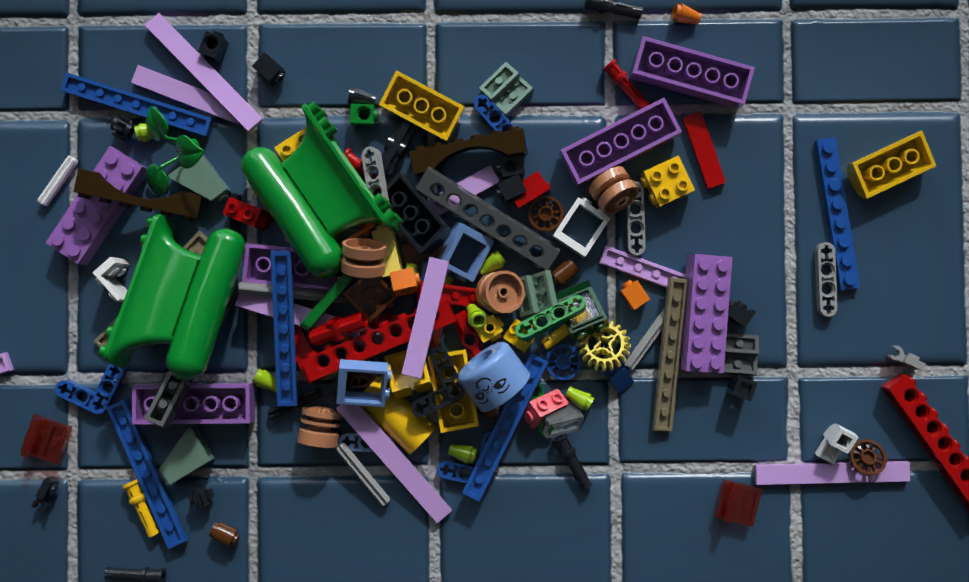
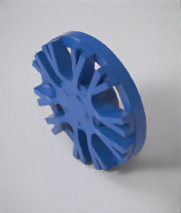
(563, 362)

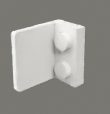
(107, 274)

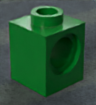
(356, 111)

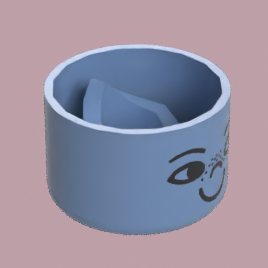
(493, 376)

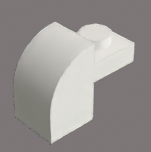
(835, 441)

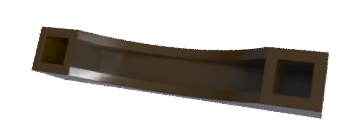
(508, 143)
(94, 184)

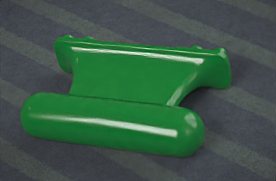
(315, 194)
(176, 299)

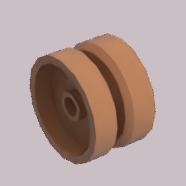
(613, 190)
(363, 257)
(500, 292)

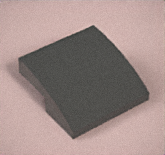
(741, 354)

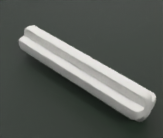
(57, 181)

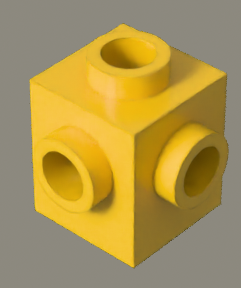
(493, 335)
(511, 336)

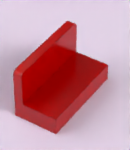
(535, 188)

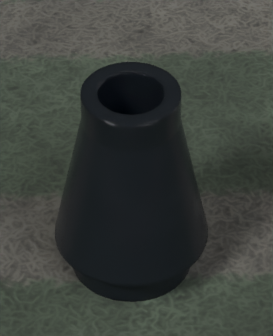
(358, 96)

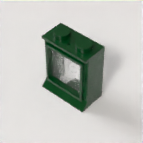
(591, 320)

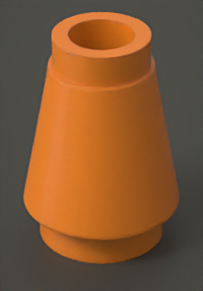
(684, 14)

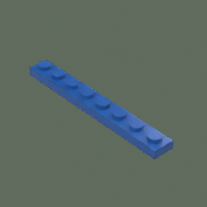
(135, 104)
(837, 213)
(284, 328)
(503, 431)
(147, 474)

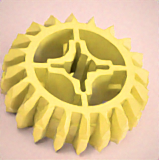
(616, 335)

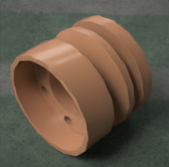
(319, 429)

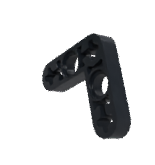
(444, 391)

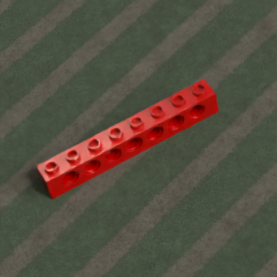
(315, 369)
(929, 439)

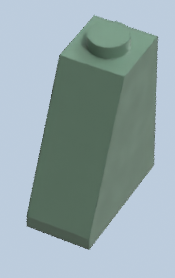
(202, 180)
(186, 456)

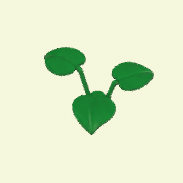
(187, 149)

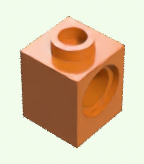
(405, 281)
(633, 294)

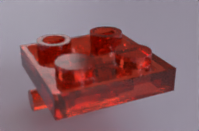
(46, 439)
(738, 502)

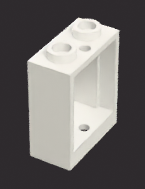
(570, 243)

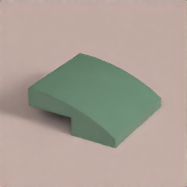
(506, 89)
(538, 293)

